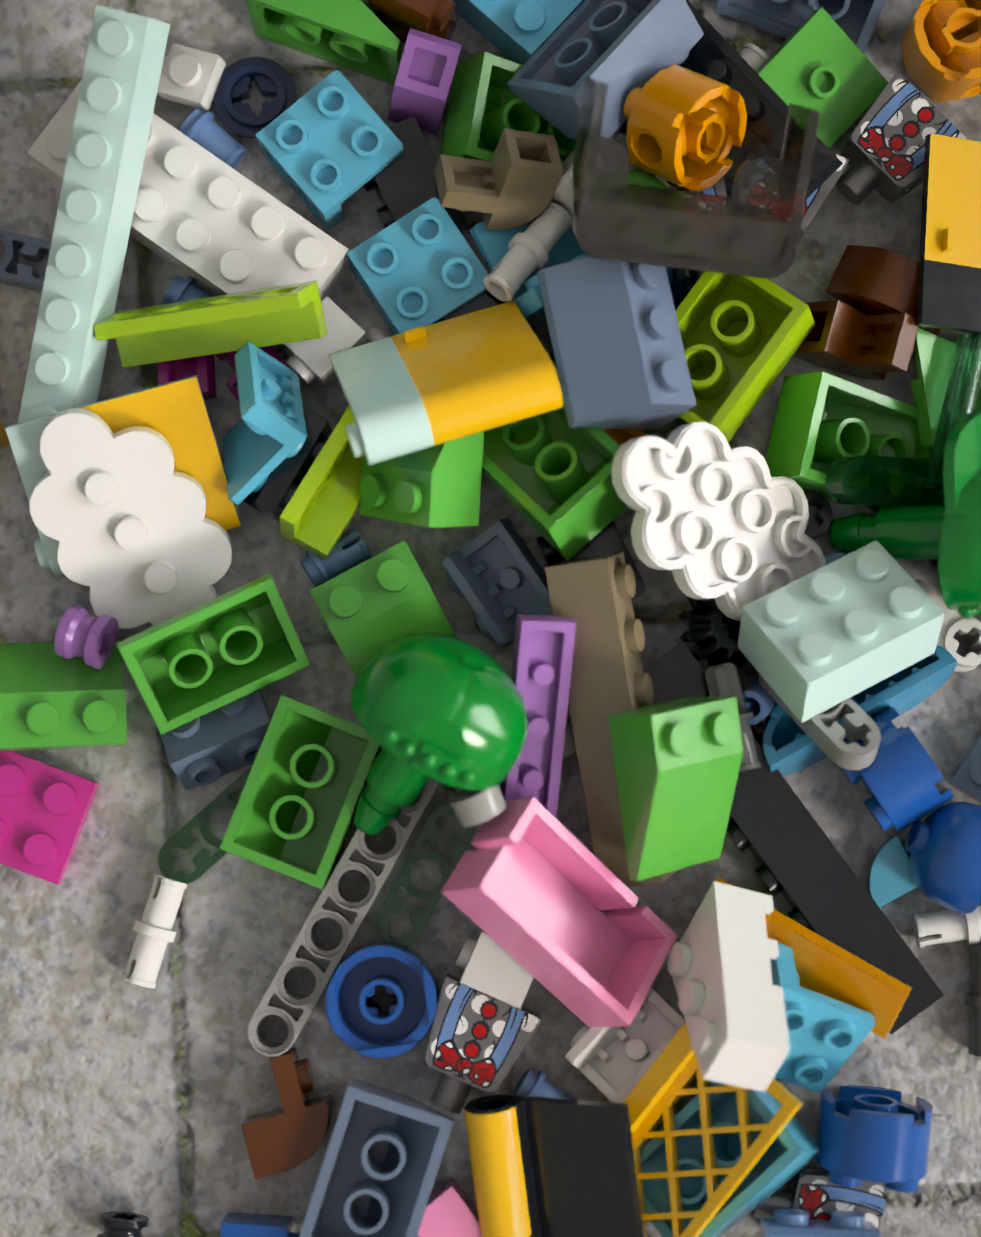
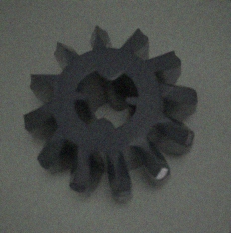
(712, 639)

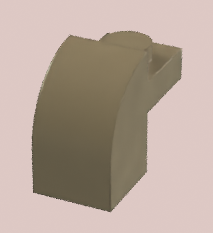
(510, 186)

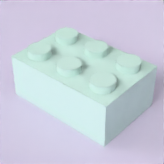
(839, 630)

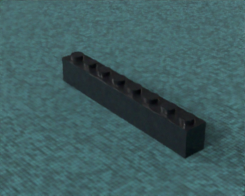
(800, 857)

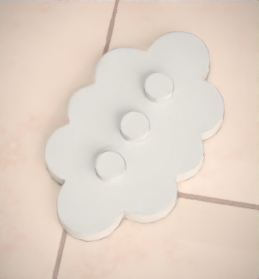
(714, 516)
(126, 520)

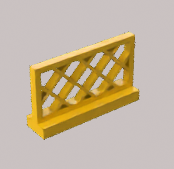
(654, 1101)

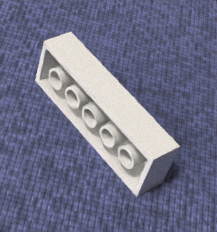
(209, 215)

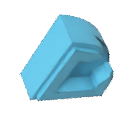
(889, 873)

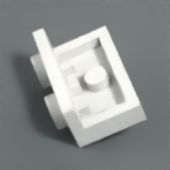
(621, 1055)

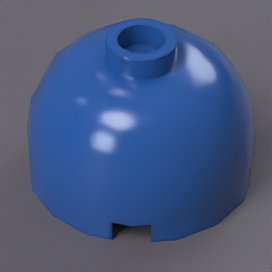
(948, 856)

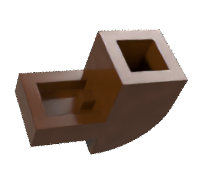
(877, 282)
(858, 342)
(292, 1133)

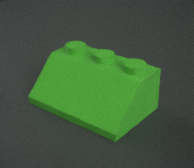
(214, 653)
(59, 700)
(301, 793)

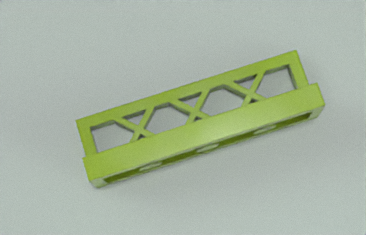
(216, 324)
(326, 495)

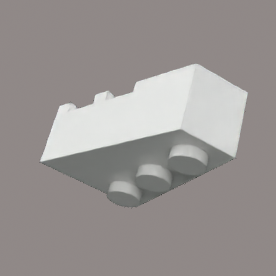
(728, 988)

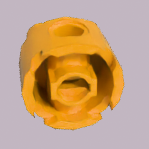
(945, 49)
(684, 127)

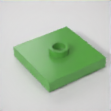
(825, 73)

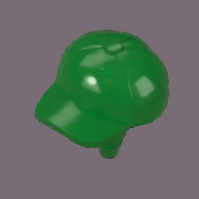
(935, 531)
(439, 716)

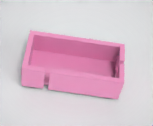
(543, 905)

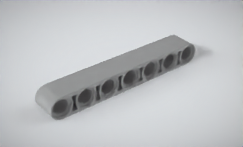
(348, 913)

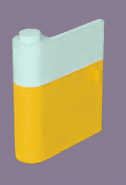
(445, 382)
(171, 409)

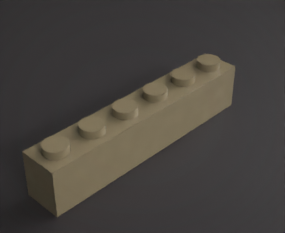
(603, 681)

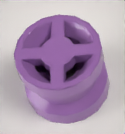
(86, 636)

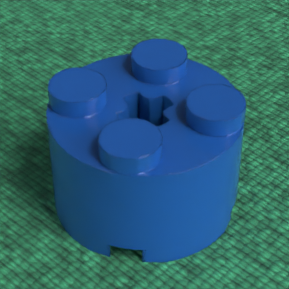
(899, 778)
(362, 1023)
(873, 1137)

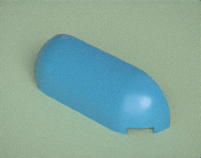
(792, 750)

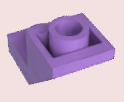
(424, 80)

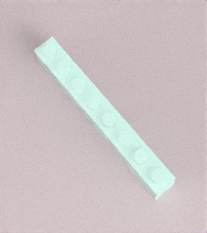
(94, 210)

